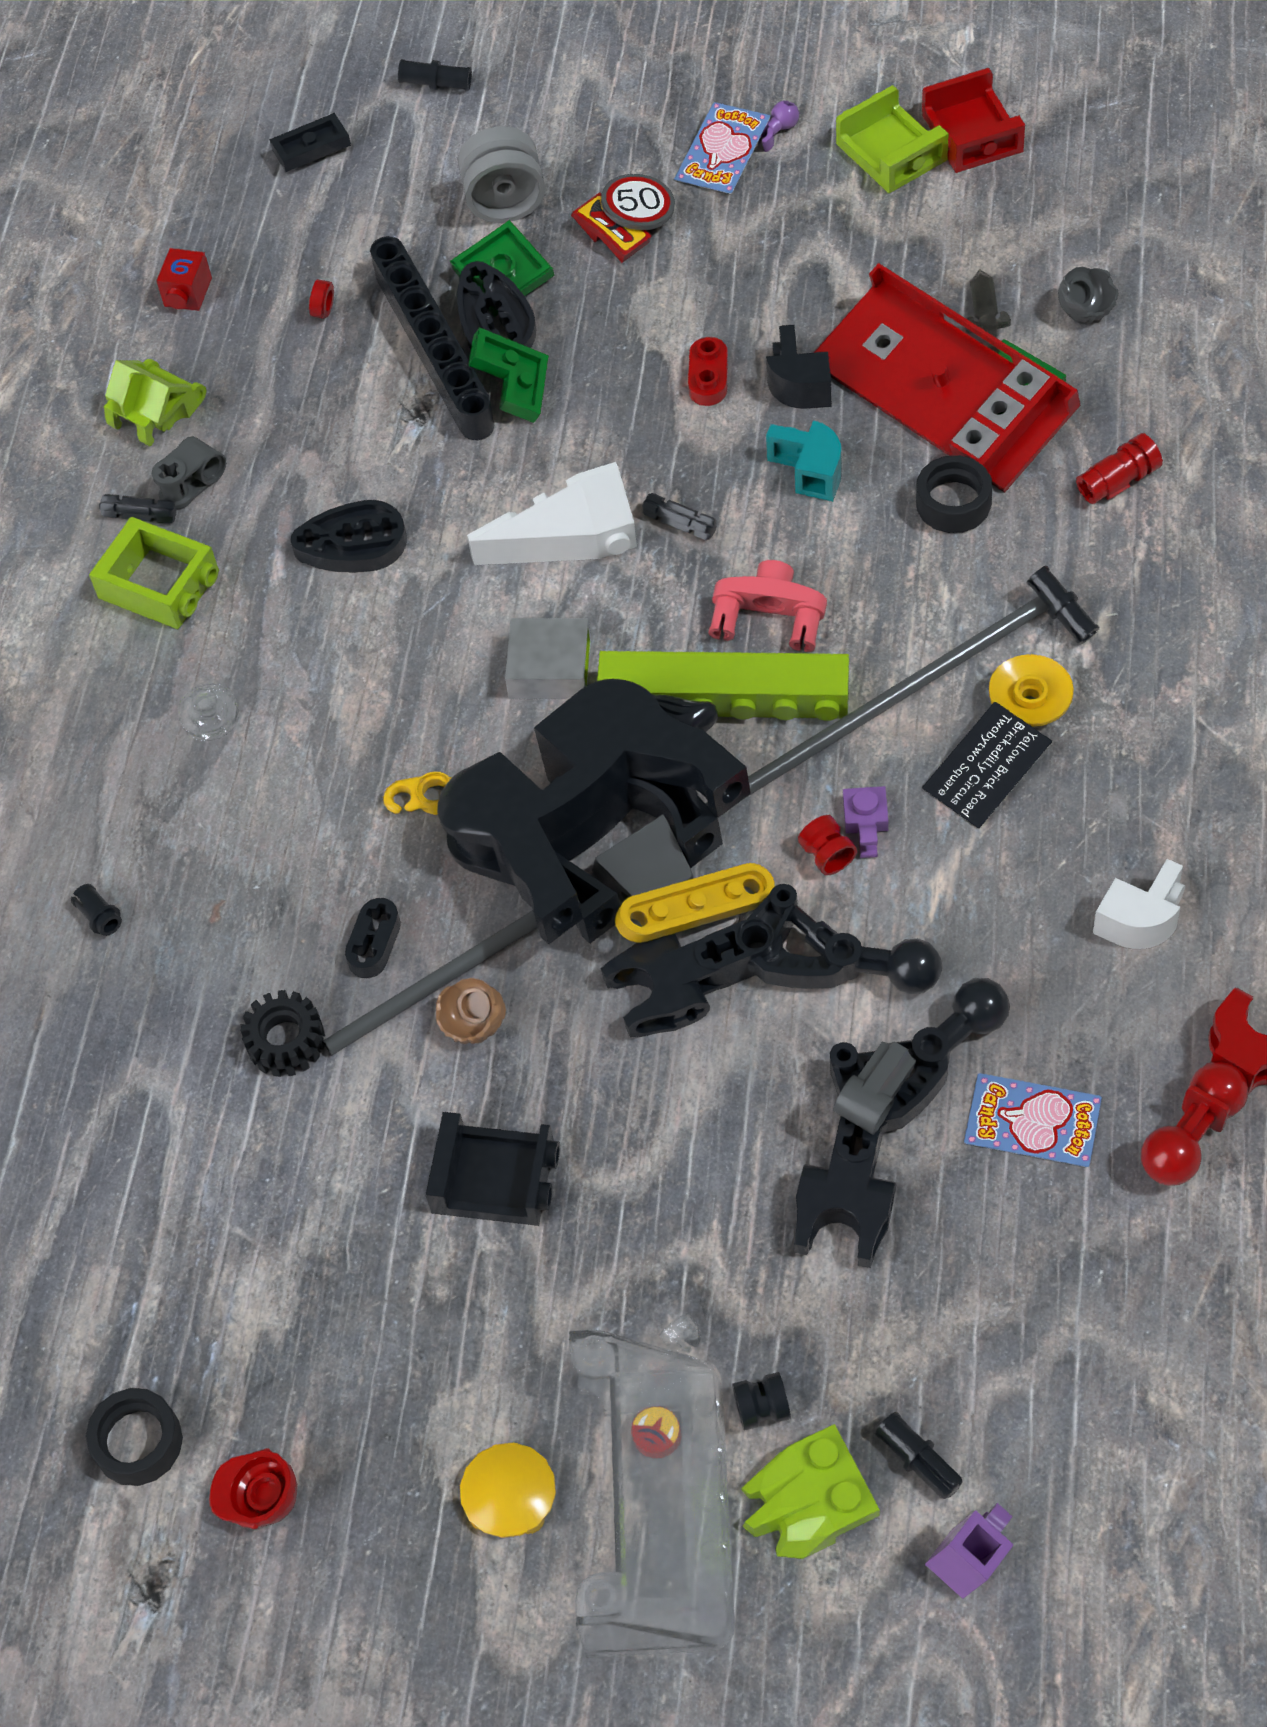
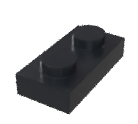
(310, 142)

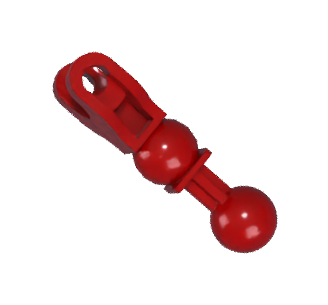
(1214, 1093)

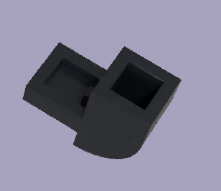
(796, 378)

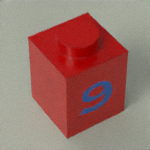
(184, 279)

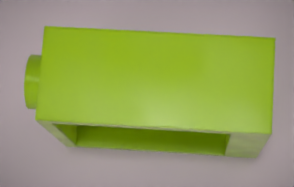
(126, 553)

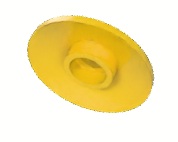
(1032, 677)

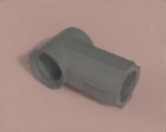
(870, 1096)

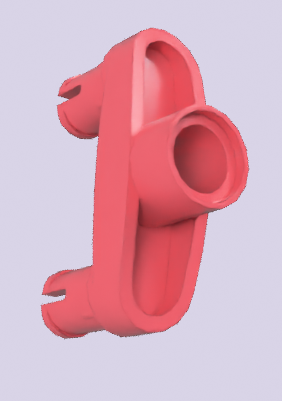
(769, 593)

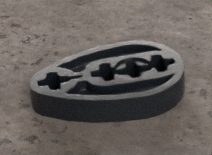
(500, 293)
(330, 531)

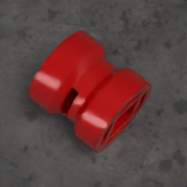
(828, 846)

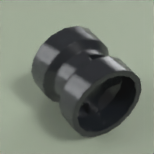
(761, 1401)

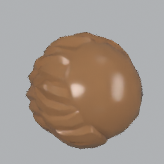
(470, 1011)

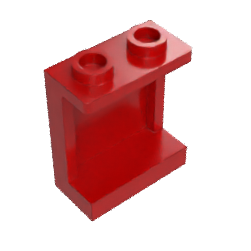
(974, 119)

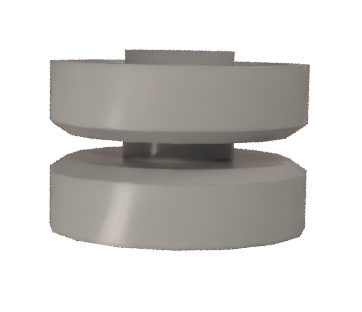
(501, 174)

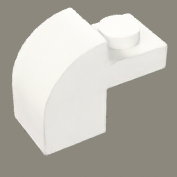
(1141, 917)

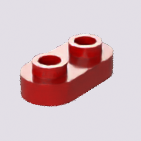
(710, 364)

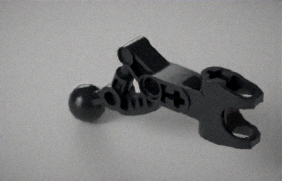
(686, 973)
(847, 1189)

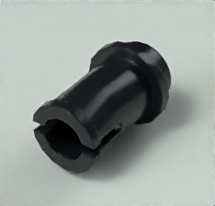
(103, 917)

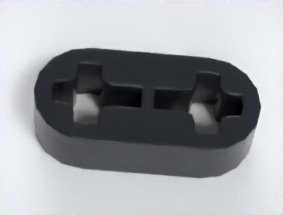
(381, 940)

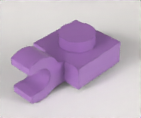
(866, 814)

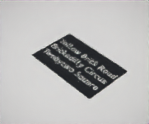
(987, 764)

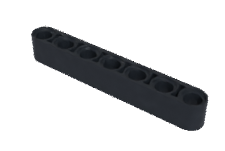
(432, 338)

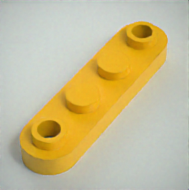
(693, 902)

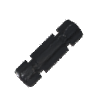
(138, 507)
(679, 516)

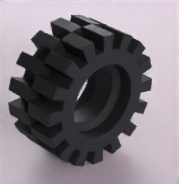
(276, 1012)

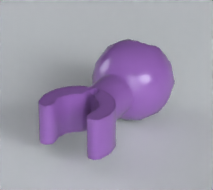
(783, 116)

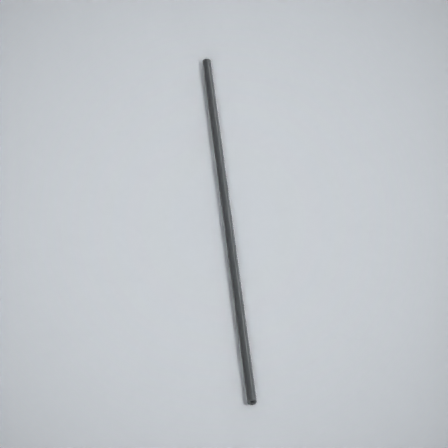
(756, 781)

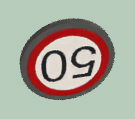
(637, 201)

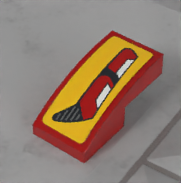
(619, 239)

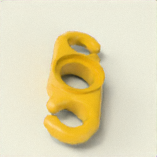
(416, 789)

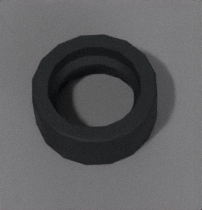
(948, 470)
(114, 1409)

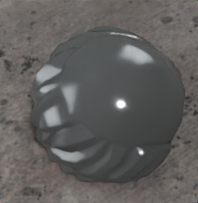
(1087, 294)

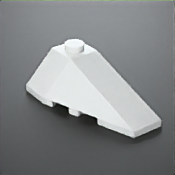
(574, 524)

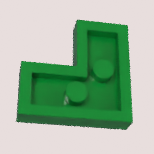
(519, 367)

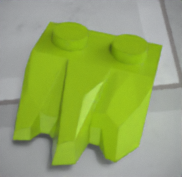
(810, 1495)

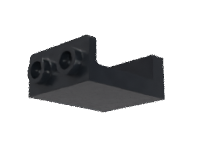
(491, 1172)

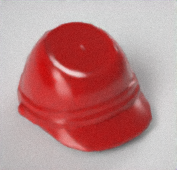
(254, 1489)

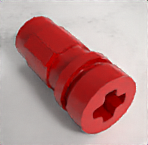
(1115, 471)

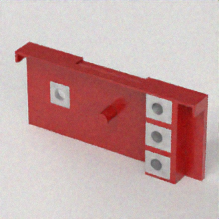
(946, 380)

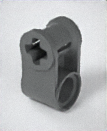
(189, 468)

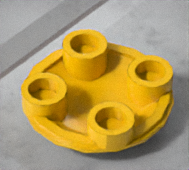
(508, 1490)

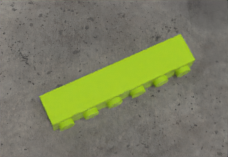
(741, 682)

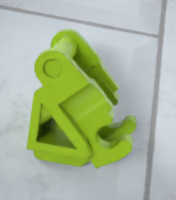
(149, 397)

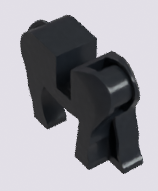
(603, 756)

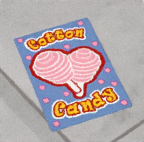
(722, 147)
(1033, 1120)

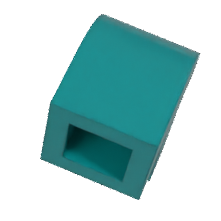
(813, 455)

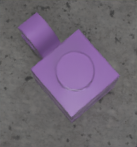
(972, 1551)

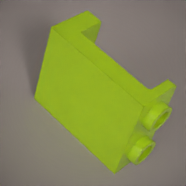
(889, 140)

